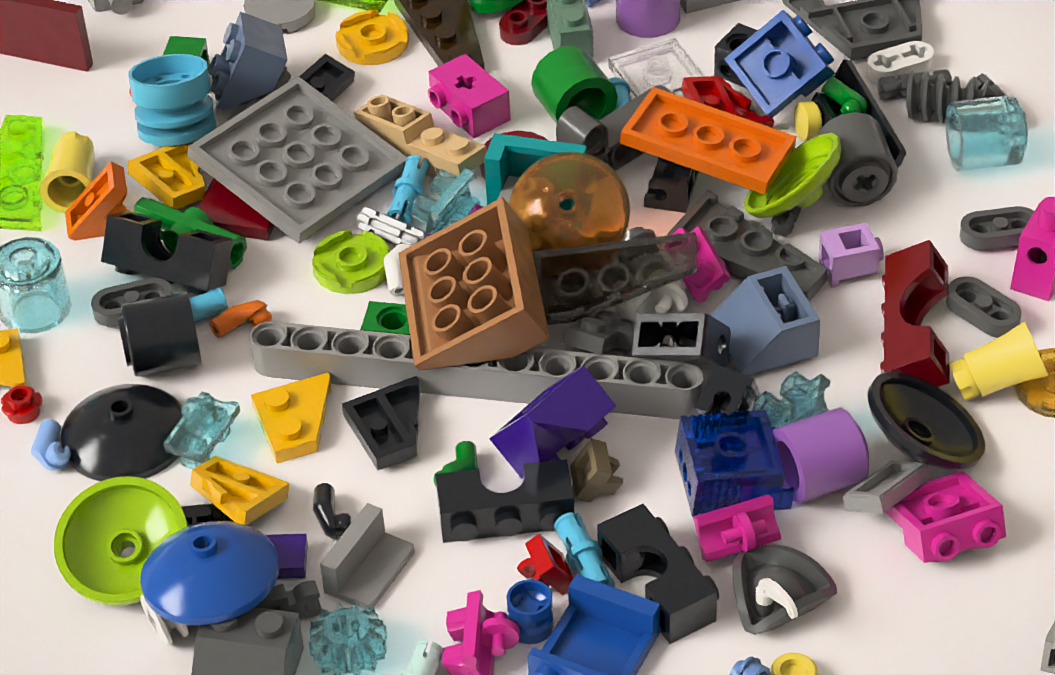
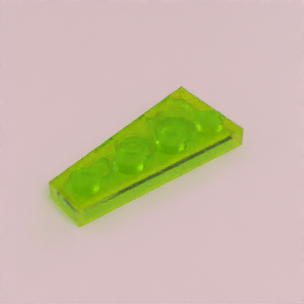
(21, 172)

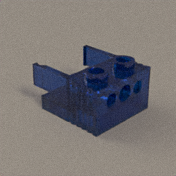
(729, 461)

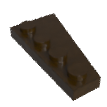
(443, 28)

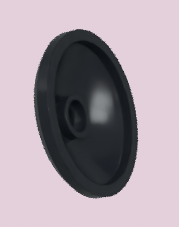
(925, 422)
(121, 432)

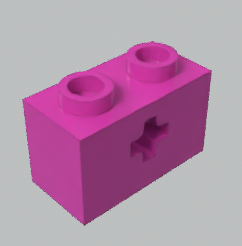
(469, 96)

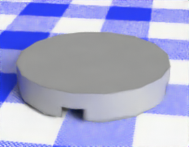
(285, 13)

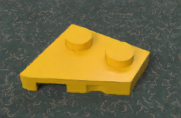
(169, 175)
(238, 490)

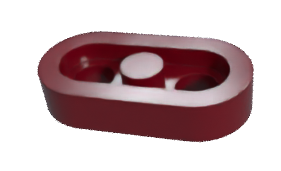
(523, 22)

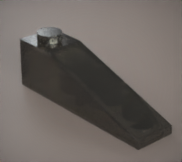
(599, 276)

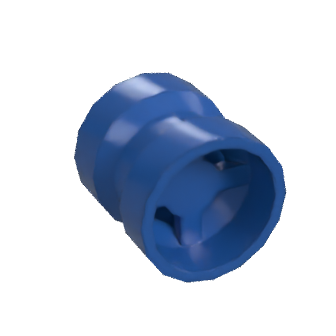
(530, 608)

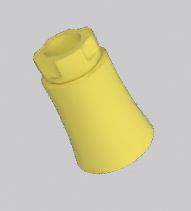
(68, 171)
(999, 364)

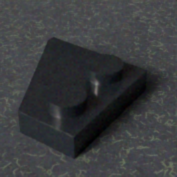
(387, 422)

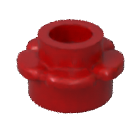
(21, 404)

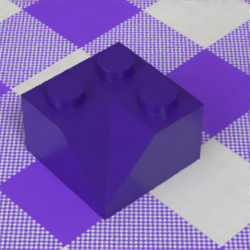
(554, 419)

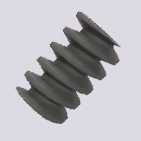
(937, 96)

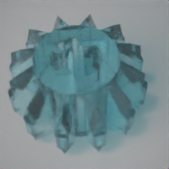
(348, 640)

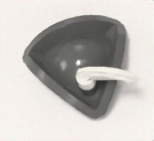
(777, 586)

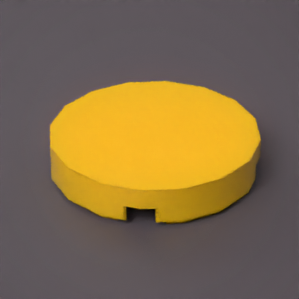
(372, 37)

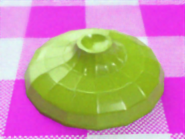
(799, 179)

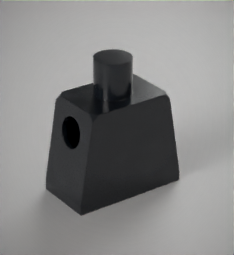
(695, 338)

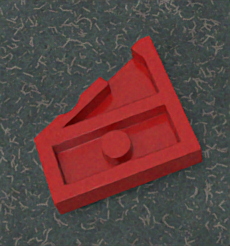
(720, 95)

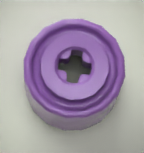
(647, 17)
(822, 454)

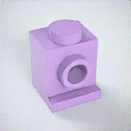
(849, 252)

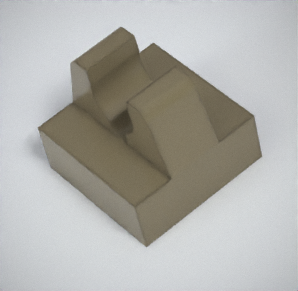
(594, 471)

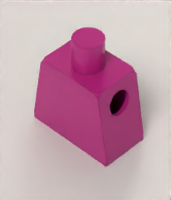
(1038, 235)

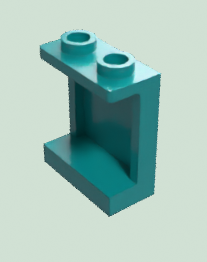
(514, 155)

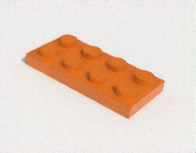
(708, 140)

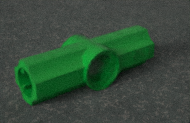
(178, 222)

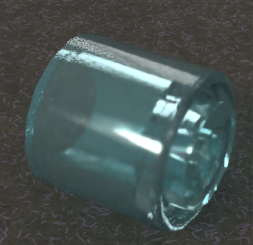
(985, 133)
(32, 285)

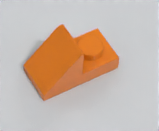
(103, 197)

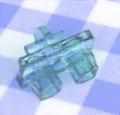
(453, 204)
(800, 400)
(202, 427)

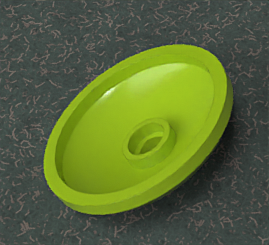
(103, 524)

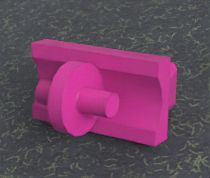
(711, 268)
(736, 528)
(483, 637)

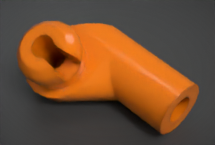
(238, 315)

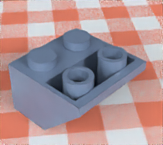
(249, 61)
(769, 322)

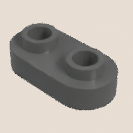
(994, 227)
(108, 301)
(983, 306)

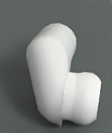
(393, 270)

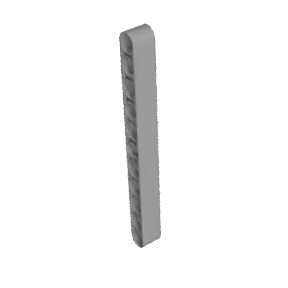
(384, 359)

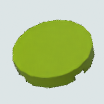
(350, 262)

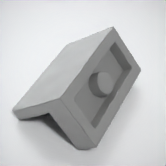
(364, 560)

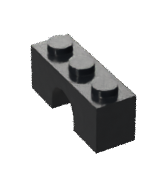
(135, 247)
(476, 512)
(641, 545)

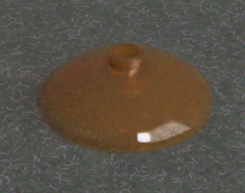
(599, 196)

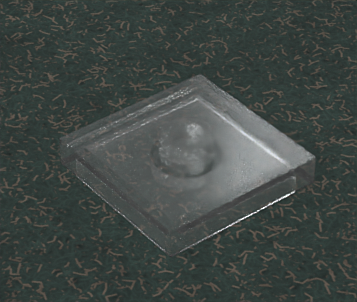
(654, 65)

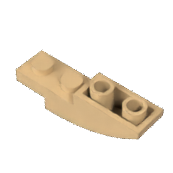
(414, 133)

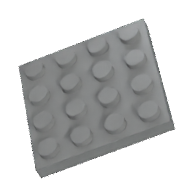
(297, 159)

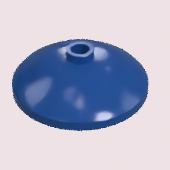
(209, 573)

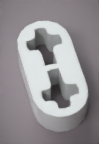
(900, 61)

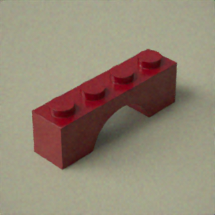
(912, 286)

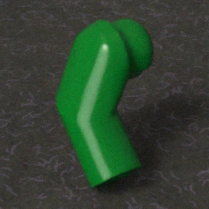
(845, 96)
(465, 459)

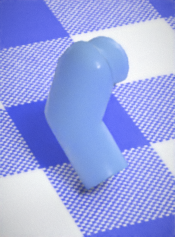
(47, 449)

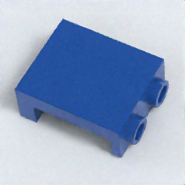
(598, 633)

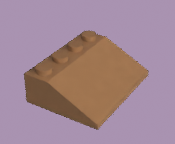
(473, 291)

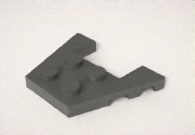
(862, 25)

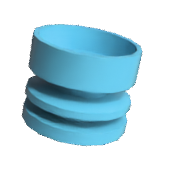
(172, 99)

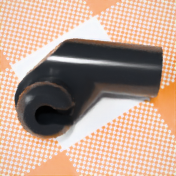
(324, 510)

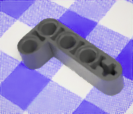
(601, 135)

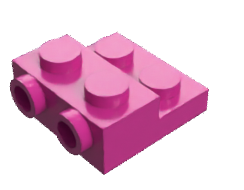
(949, 518)

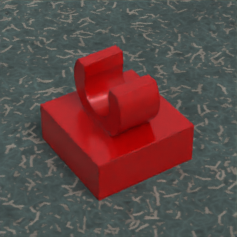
(547, 564)

